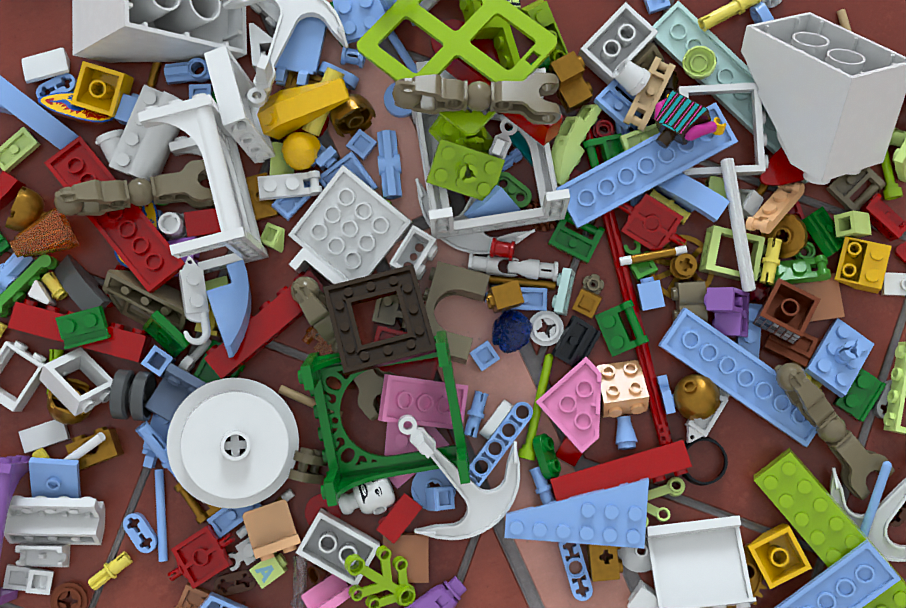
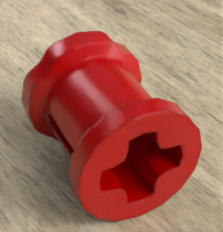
(502, 249)

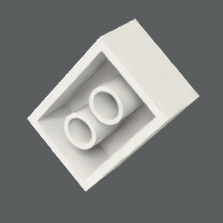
(615, 41)
(332, 541)

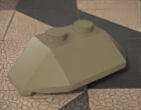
(138, 304)

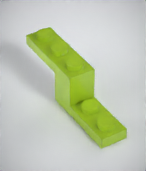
(499, 31)

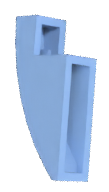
(34, 115)
(693, 196)
(232, 306)

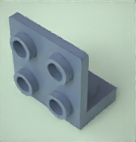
(172, 391)

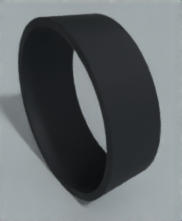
(689, 478)

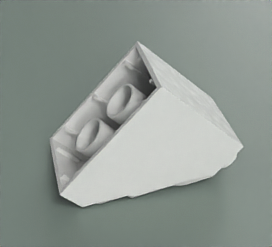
(156, 30)
(826, 93)

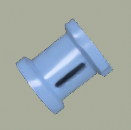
(346, 57)

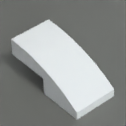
(28, 579)

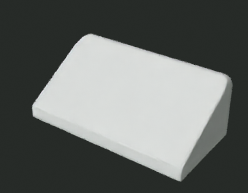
(45, 65)

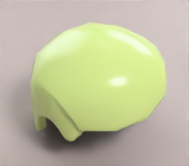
(699, 62)

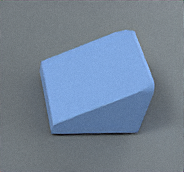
(440, 498)

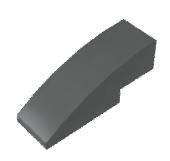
(80, 285)

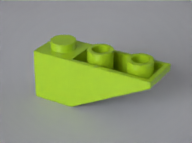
(541, 13)

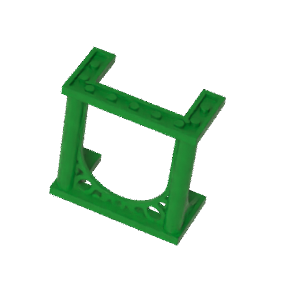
(348, 475)

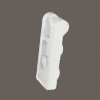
(289, 185)

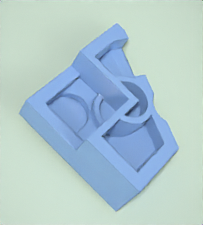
(495, 203)

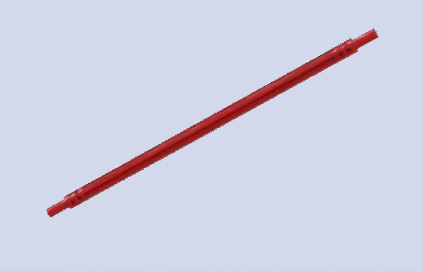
(628, 293)

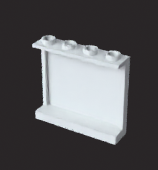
(699, 564)

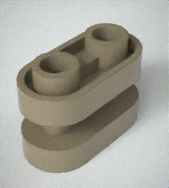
(305, 457)

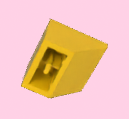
(863, 264)

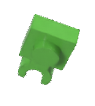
(642, 269)

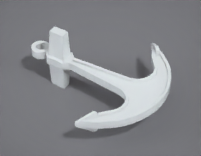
(290, 14)
(477, 242)
(483, 506)
(885, 513)

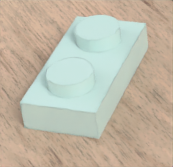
(565, 282)

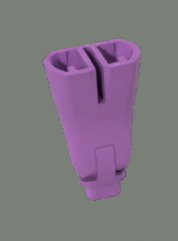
(441, 595)

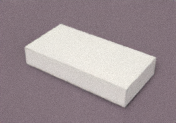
(43, 435)

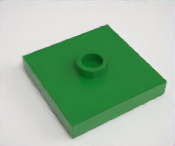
(165, 334)

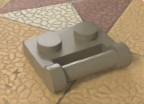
(846, 185)

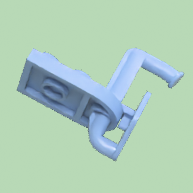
(360, 15)

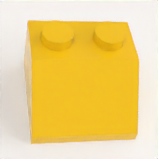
(100, 88)
(779, 555)

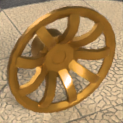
(682, 266)

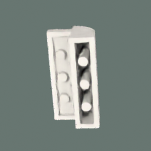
(144, 150)
(55, 520)

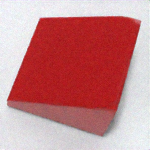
(568, 452)

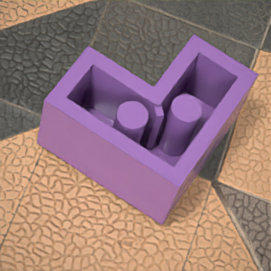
(730, 310)

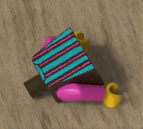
(683, 120)

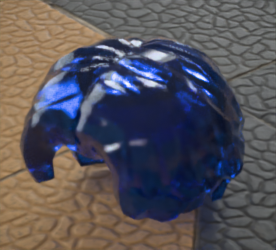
(511, 331)

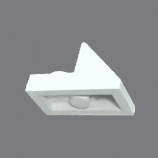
(259, 42)

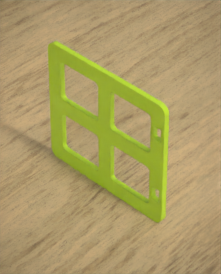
(458, 45)

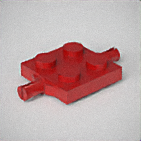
(652, 223)
(201, 556)

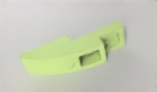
(566, 147)

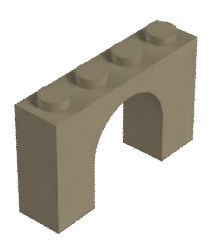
(450, 281)

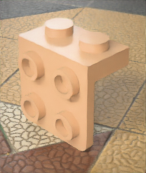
(623, 389)
(271, 530)

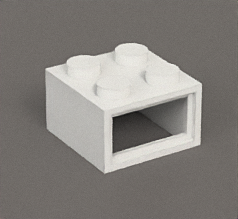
(407, 247)

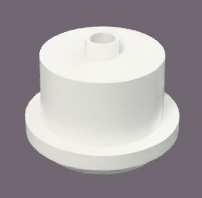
(228, 410)

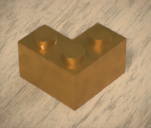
(572, 88)

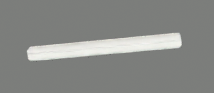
(738, 225)

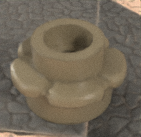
(594, 278)

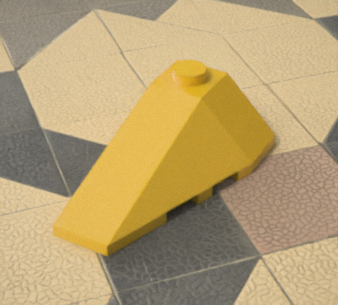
(299, 105)

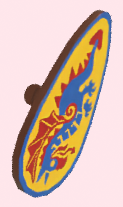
(61, 105)

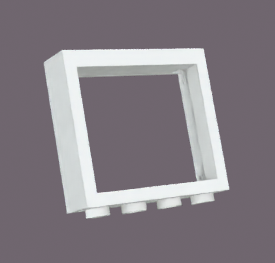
(231, 92)
(759, 120)

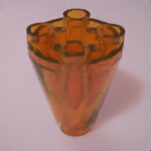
(45, 235)

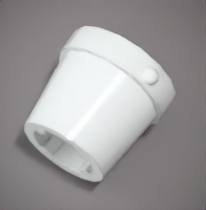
(631, 76)
(109, 142)
(172, 225)

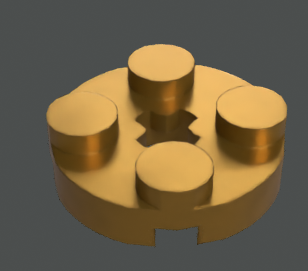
(797, 235)

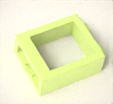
(710, 252)

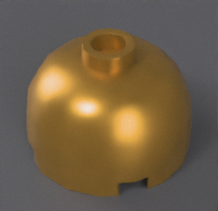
(352, 115)
(25, 209)
(696, 397)
(60, 412)

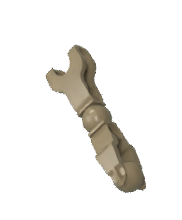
(436, 94)
(98, 197)
(314, 306)
(813, 405)

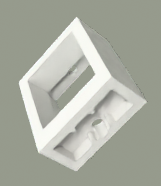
(6, 352)
(55, 370)

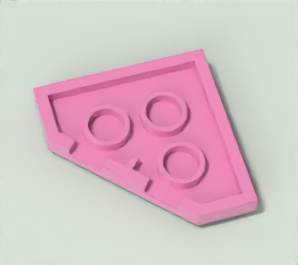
(576, 404)
(399, 443)

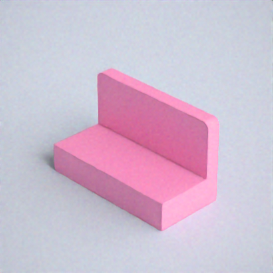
(327, 593)

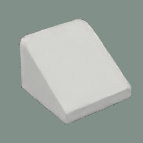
(750, 201)
(41, 293)

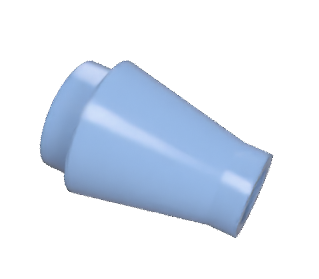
(625, 434)

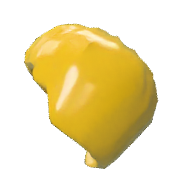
(300, 150)

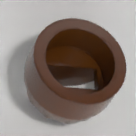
(317, 574)

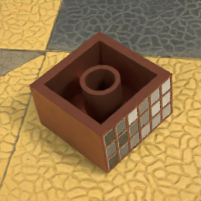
(786, 311)

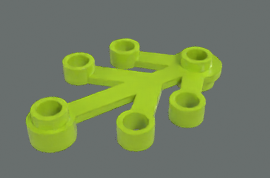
(382, 582)

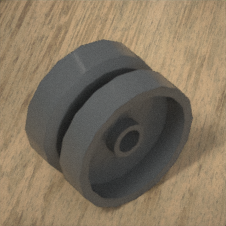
(130, 394)

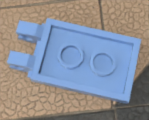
(302, 51)

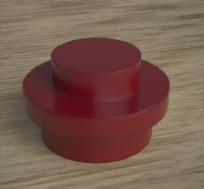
(758, 293)

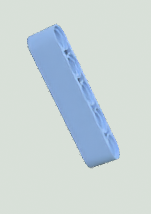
(505, 443)

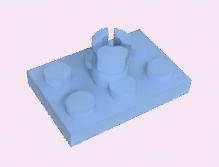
(839, 357)

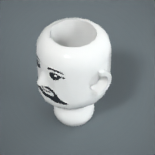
(369, 497)

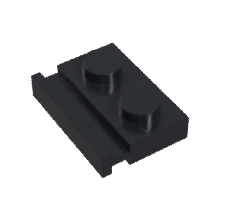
(575, 342)

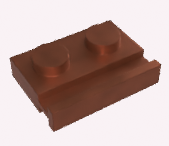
(798, 353)

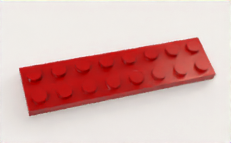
(125, 229)

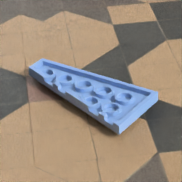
(594, 518)

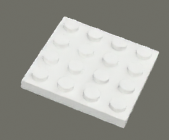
(350, 226)

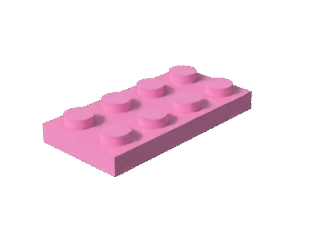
(420, 398)

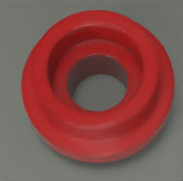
(603, 123)

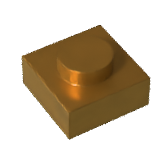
(587, 302)

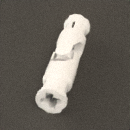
(529, 268)

